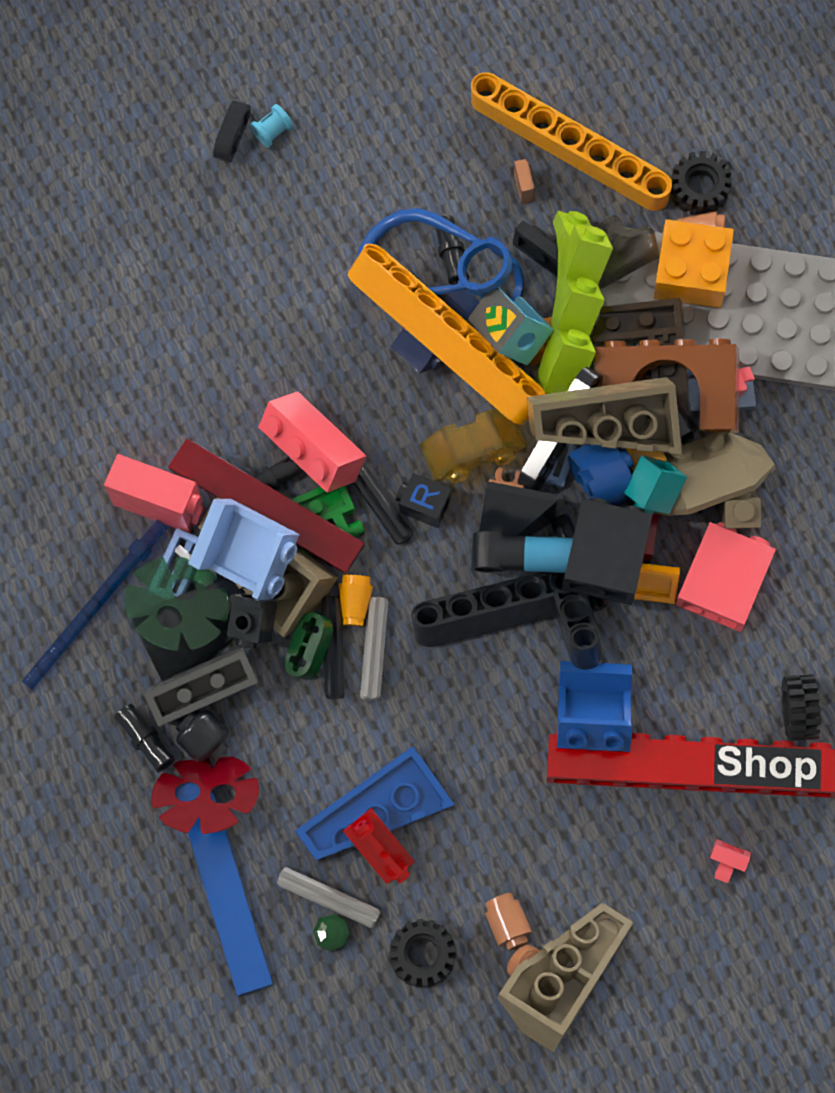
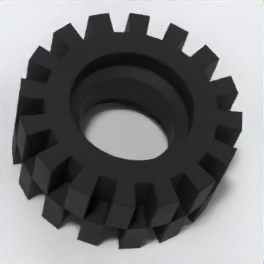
(701, 165)
(800, 707)
(417, 931)

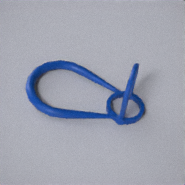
(434, 220)

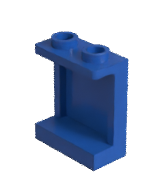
(595, 707)

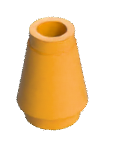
(354, 598)

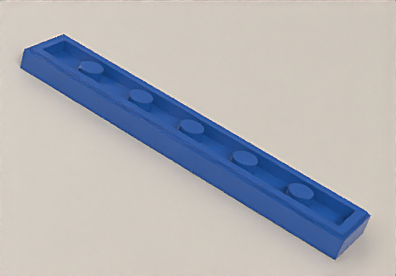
(228, 903)

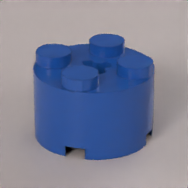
(602, 472)

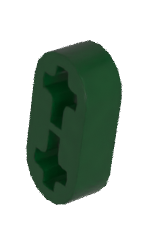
(308, 646)

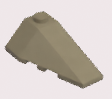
(302, 592)
(556, 982)

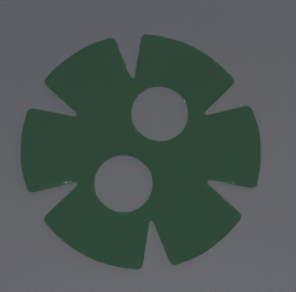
(194, 625)

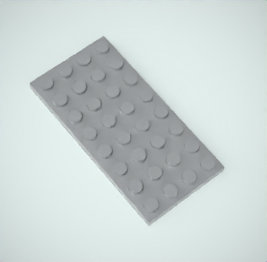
(773, 309)

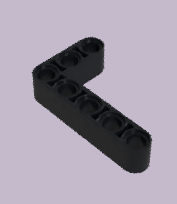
(515, 609)

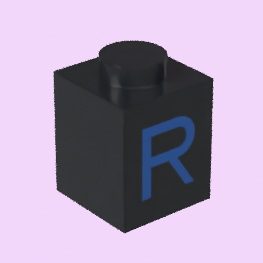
(424, 500)

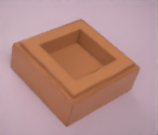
(524, 181)

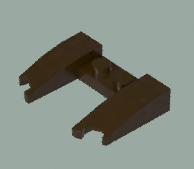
(648, 321)

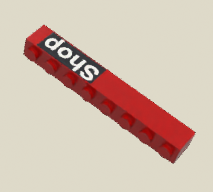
(700, 766)

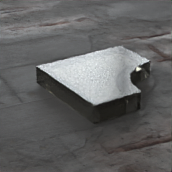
(630, 249)

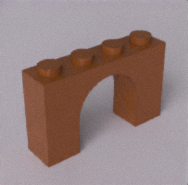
(712, 364)

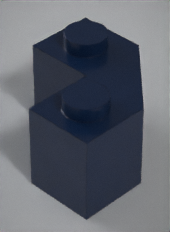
(414, 351)

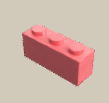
(312, 441)

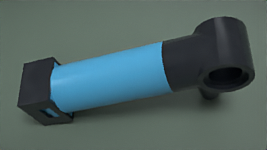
(501, 553)

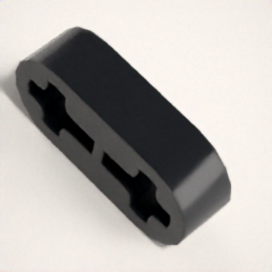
(231, 131)

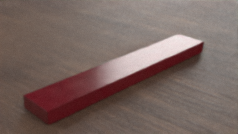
(228, 482)

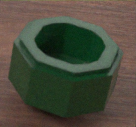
(331, 933)

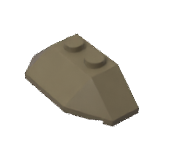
(718, 471)

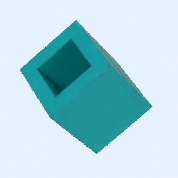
(655, 485)

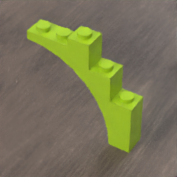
(578, 300)

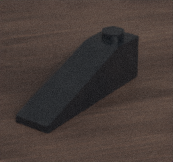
(174, 662)

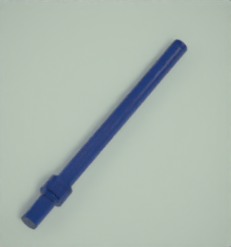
(138, 551)

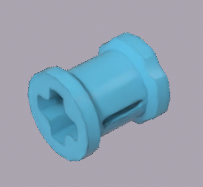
(271, 125)

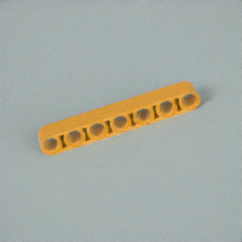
(563, 128)
(444, 332)

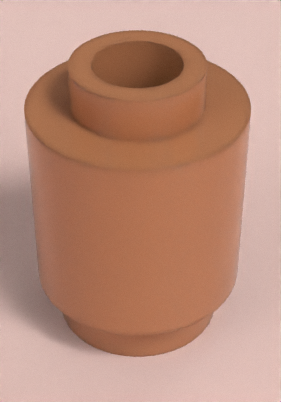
(508, 921)

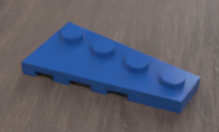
(396, 793)

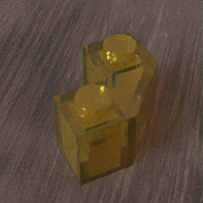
(455, 452)

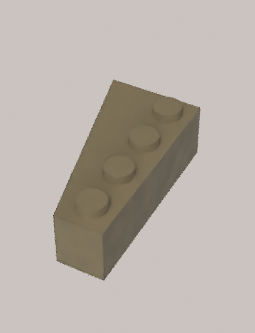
(613, 416)

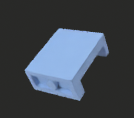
(245, 548)

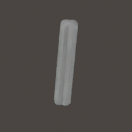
(374, 649)
(328, 897)

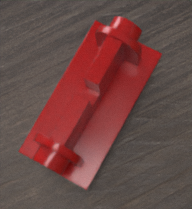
(379, 847)

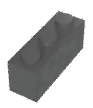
(200, 686)

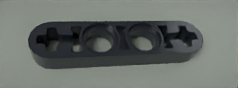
(547, 453)

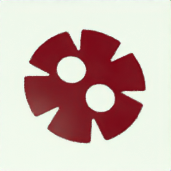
(212, 815)

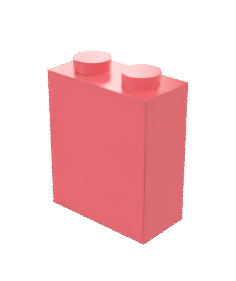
(154, 494)
(725, 576)

